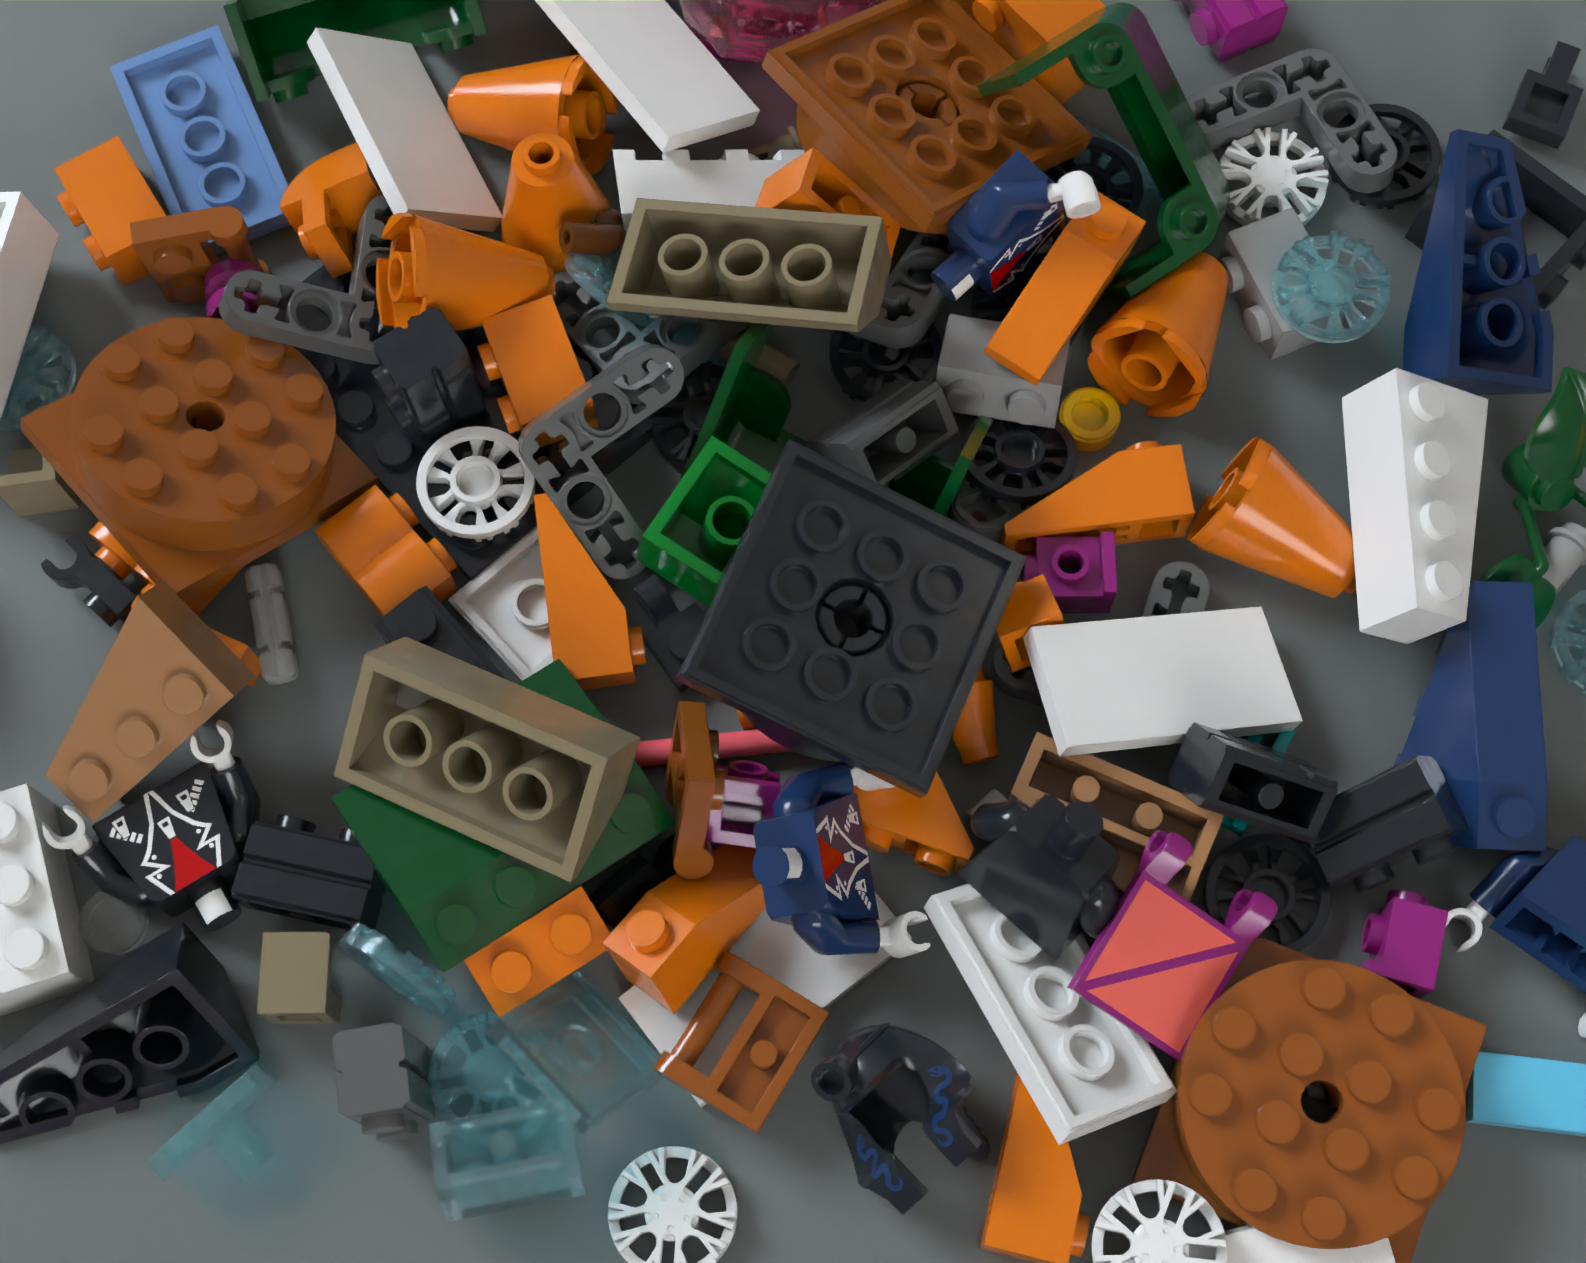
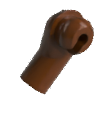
(597, 238)

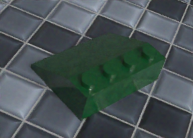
(466, 892)

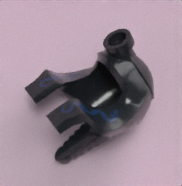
(881, 1083)

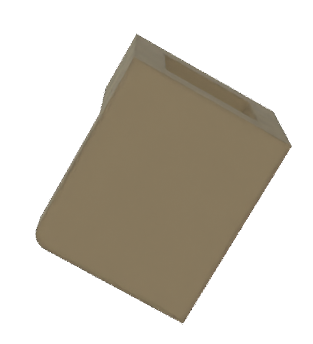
(35, 485)
(297, 979)

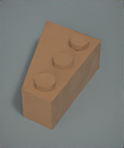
(146, 700)
(1128, 804)

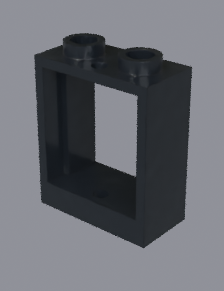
(1553, 202)

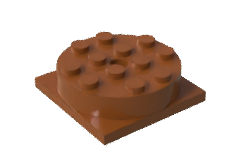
(902, 110)
(200, 448)
(1390, 1073)

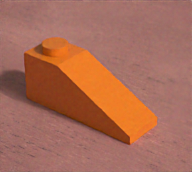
(1064, 290)
(1133, 493)
(584, 614)
(687, 926)
(1033, 1191)

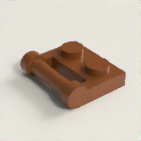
(179, 251)
(693, 788)
(761, 1053)

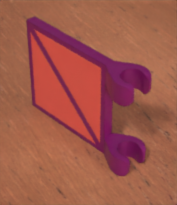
(1164, 956)

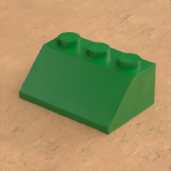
(703, 520)

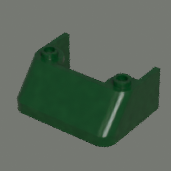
(276, 33)
(1121, 54)
(755, 405)

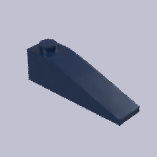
(1474, 293)
(1487, 720)

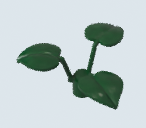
(1544, 479)

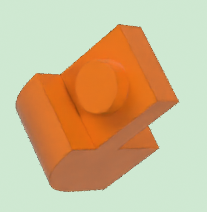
(327, 205)

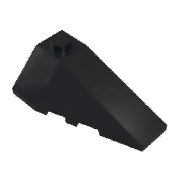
(135, 1032)

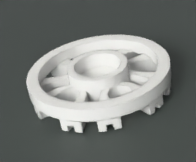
(1273, 177)
(474, 483)
(672, 1209)
(1158, 1238)

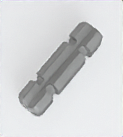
(271, 624)

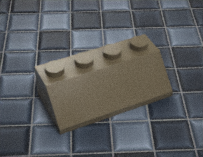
(752, 265)
(484, 755)

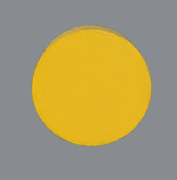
(1090, 417)

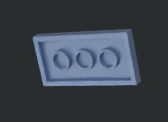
(203, 131)

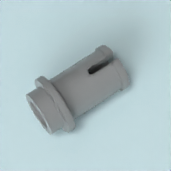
(1565, 553)

